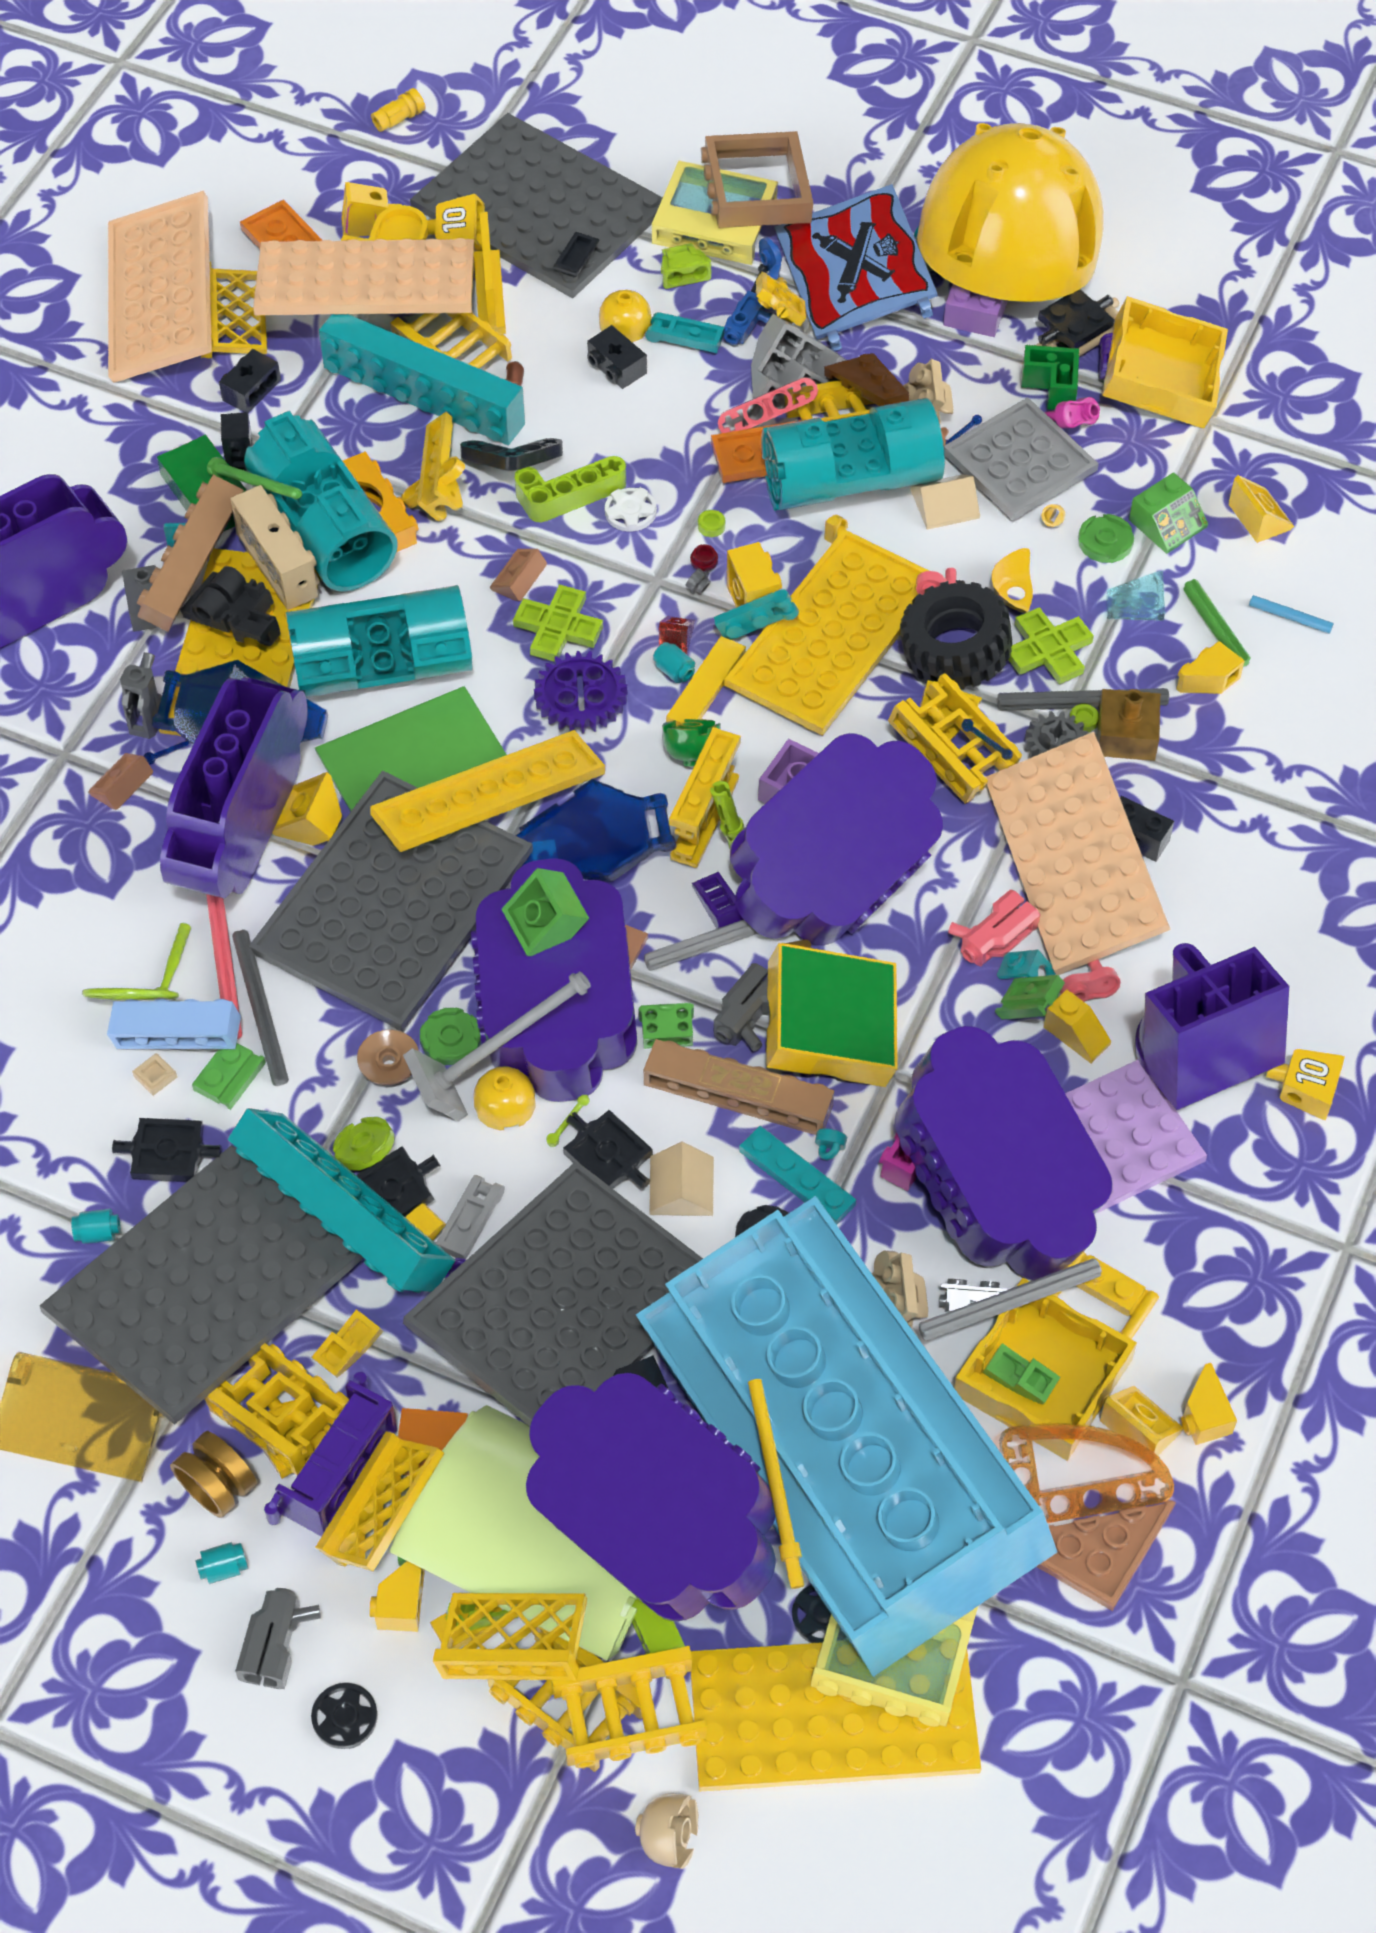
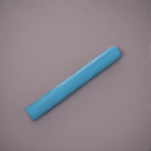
(1291, 614)

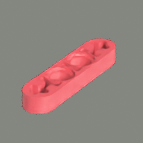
(766, 403)

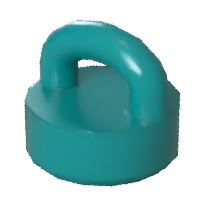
(830, 1139)

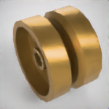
(213, 1474)

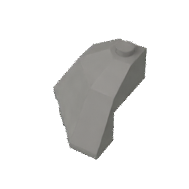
(787, 355)

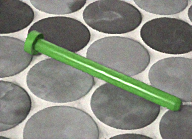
(219, 468)

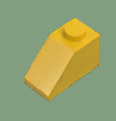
(1077, 1026)
(1208, 1409)
(399, 1599)

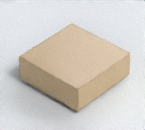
(154, 1074)

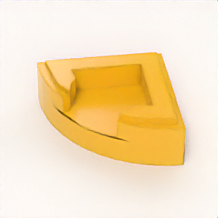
(834, 526)

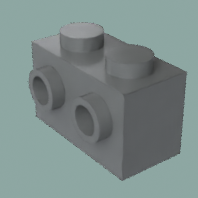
(134, 582)

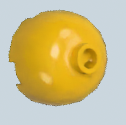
(627, 313)
(504, 1098)

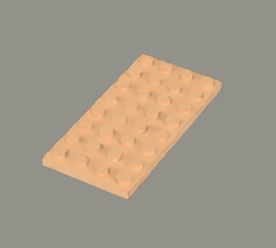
(364, 277)
(158, 287)
(1076, 854)

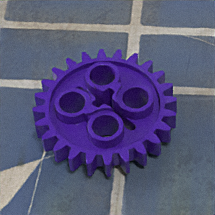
(603, 692)

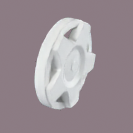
(630, 506)

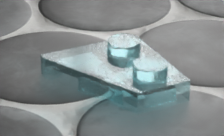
(1137, 599)

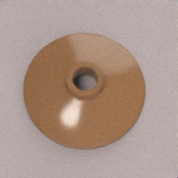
(382, 1047)

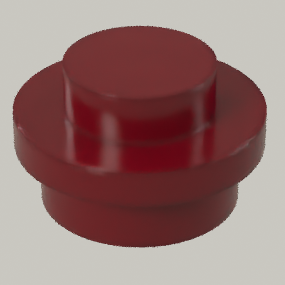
(704, 557)

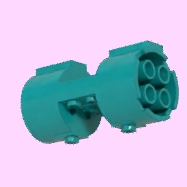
(853, 455)
(333, 513)
(380, 641)

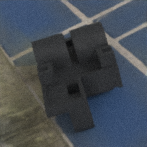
(235, 606)

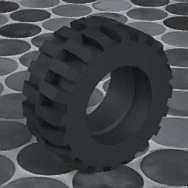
(950, 608)

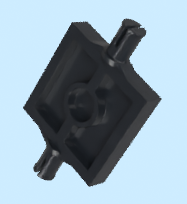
(1075, 319)
(166, 1149)
(608, 1149)
(401, 1180)

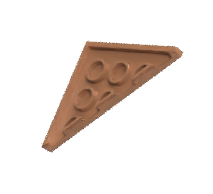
(1105, 1551)

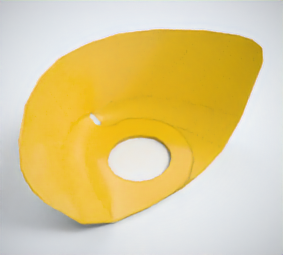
(1014, 572)

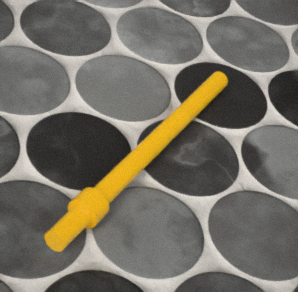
(789, 1549)

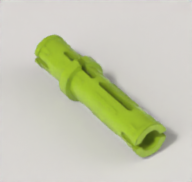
(731, 823)

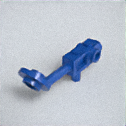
(749, 310)

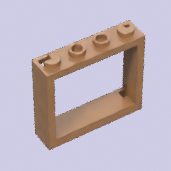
(757, 211)

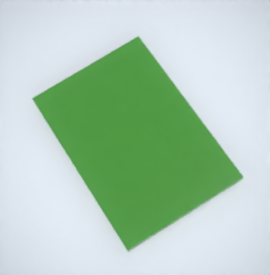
(413, 745)

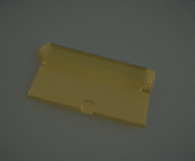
(65, 1405)

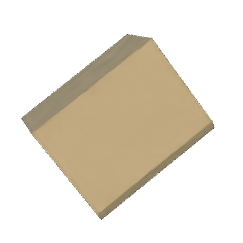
(947, 501)
(681, 1182)

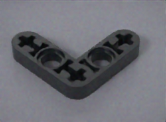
(514, 458)

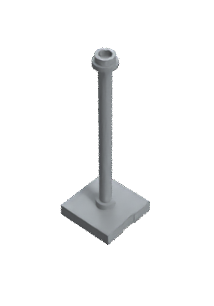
(436, 1081)

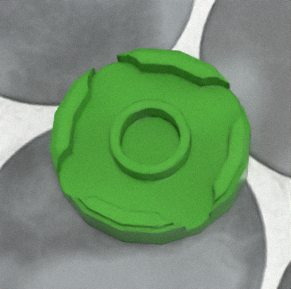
(1106, 538)
(449, 1035)

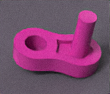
(1074, 413)

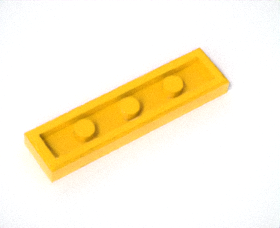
(706, 681)

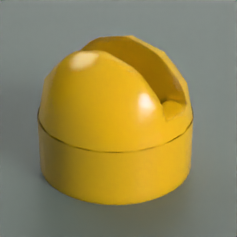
(1049, 512)

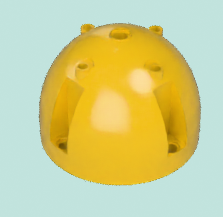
(1014, 215)

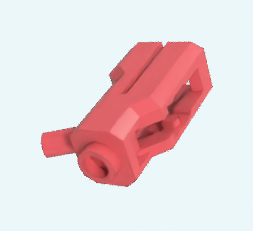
(998, 931)

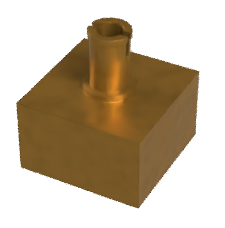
(1129, 724)

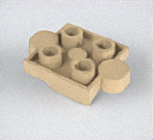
(927, 382)
(901, 1284)

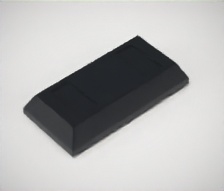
(576, 254)

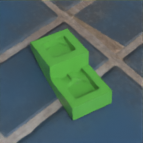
(1021, 1376)

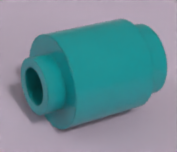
(674, 662)
(95, 1226)
(221, 1562)

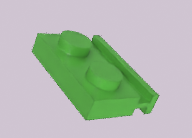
(1030, 996)
(228, 1075)

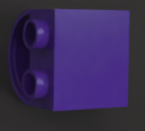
(1213, 1024)

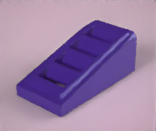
(724, 915)

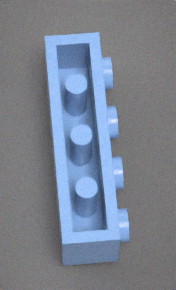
(174, 1024)

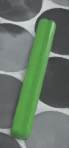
(1214, 619)

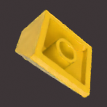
(310, 812)

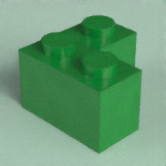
(1052, 370)

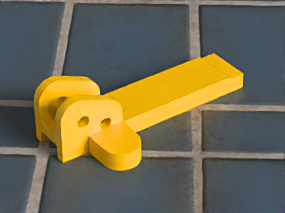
(438, 472)

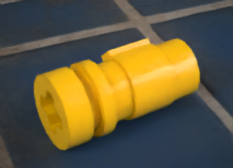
(396, 111)

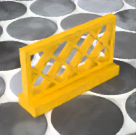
(489, 281)
(238, 344)
(363, 1506)
(502, 1661)

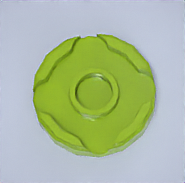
(364, 1143)

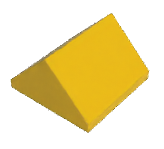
(1257, 510)
(1140, 1419)

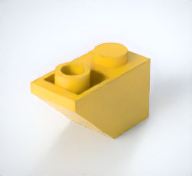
(1211, 671)

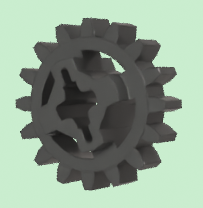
(1043, 733)

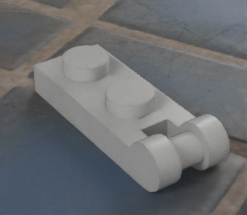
(469, 1217)

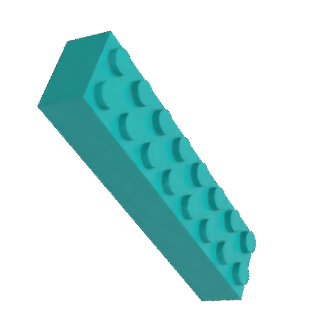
(422, 377)
(340, 1201)

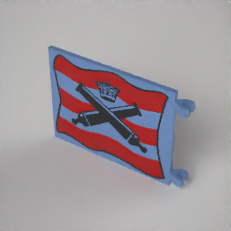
(856, 263)

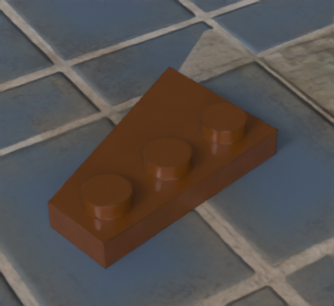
(870, 378)

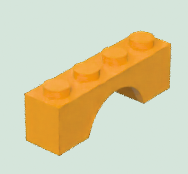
(381, 493)

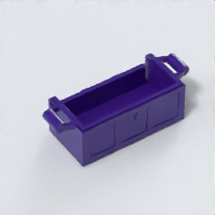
(336, 1461)

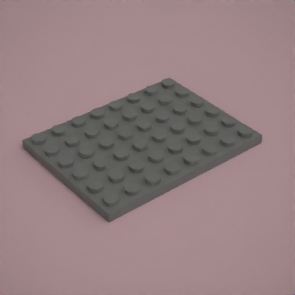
(540, 197)
(384, 920)
(200, 1284)
(553, 1294)

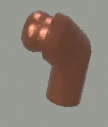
(515, 372)

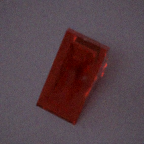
(676, 631)

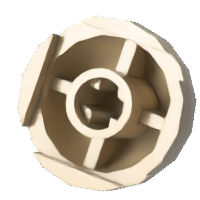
(667, 1829)

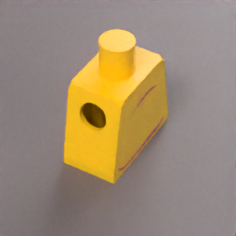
(361, 208)

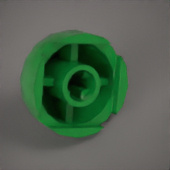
(687, 739)

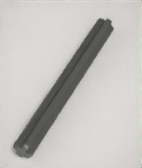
(1061, 699)
(260, 1008)

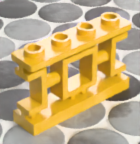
(940, 750)
(695, 810)
(263, 1427)

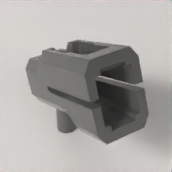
(140, 697)
(743, 1008)
(268, 1638)

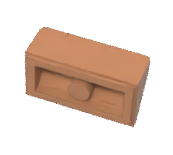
(519, 574)
(121, 780)

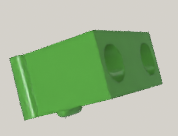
(667, 1023)

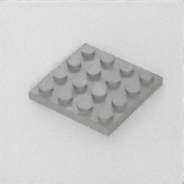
(1020, 458)

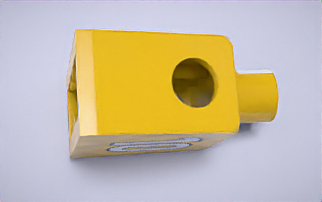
(458, 220)
(1309, 1080)

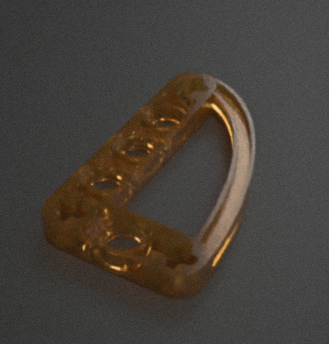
(1075, 1492)

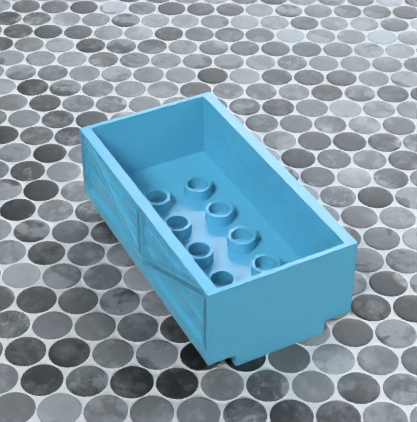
(880, 1460)

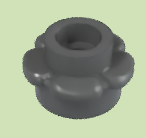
(698, 581)

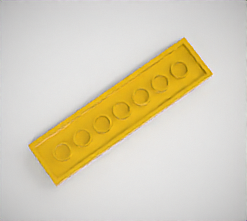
(487, 790)

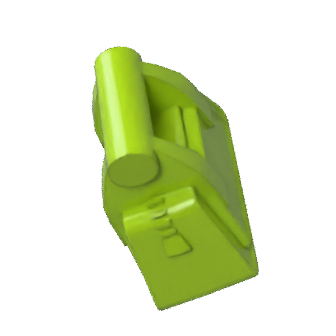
(684, 266)

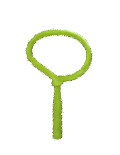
(149, 994)

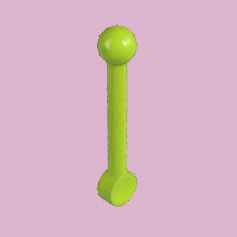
(553, 1138)

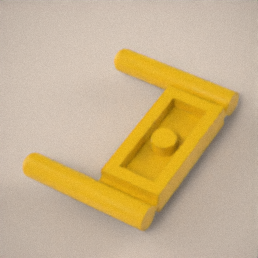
(1119, 1293)

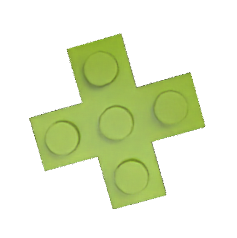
(558, 623)
(1050, 645)

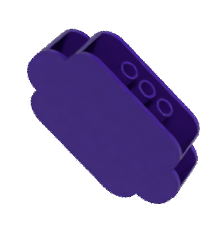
(52, 552)
(233, 787)
(836, 840)
(585, 1033)
(1002, 1153)
(653, 1495)

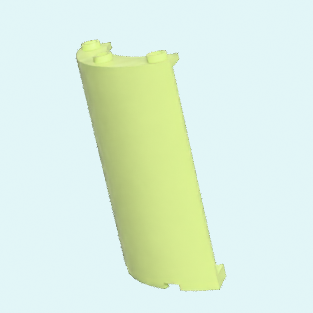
(489, 1538)

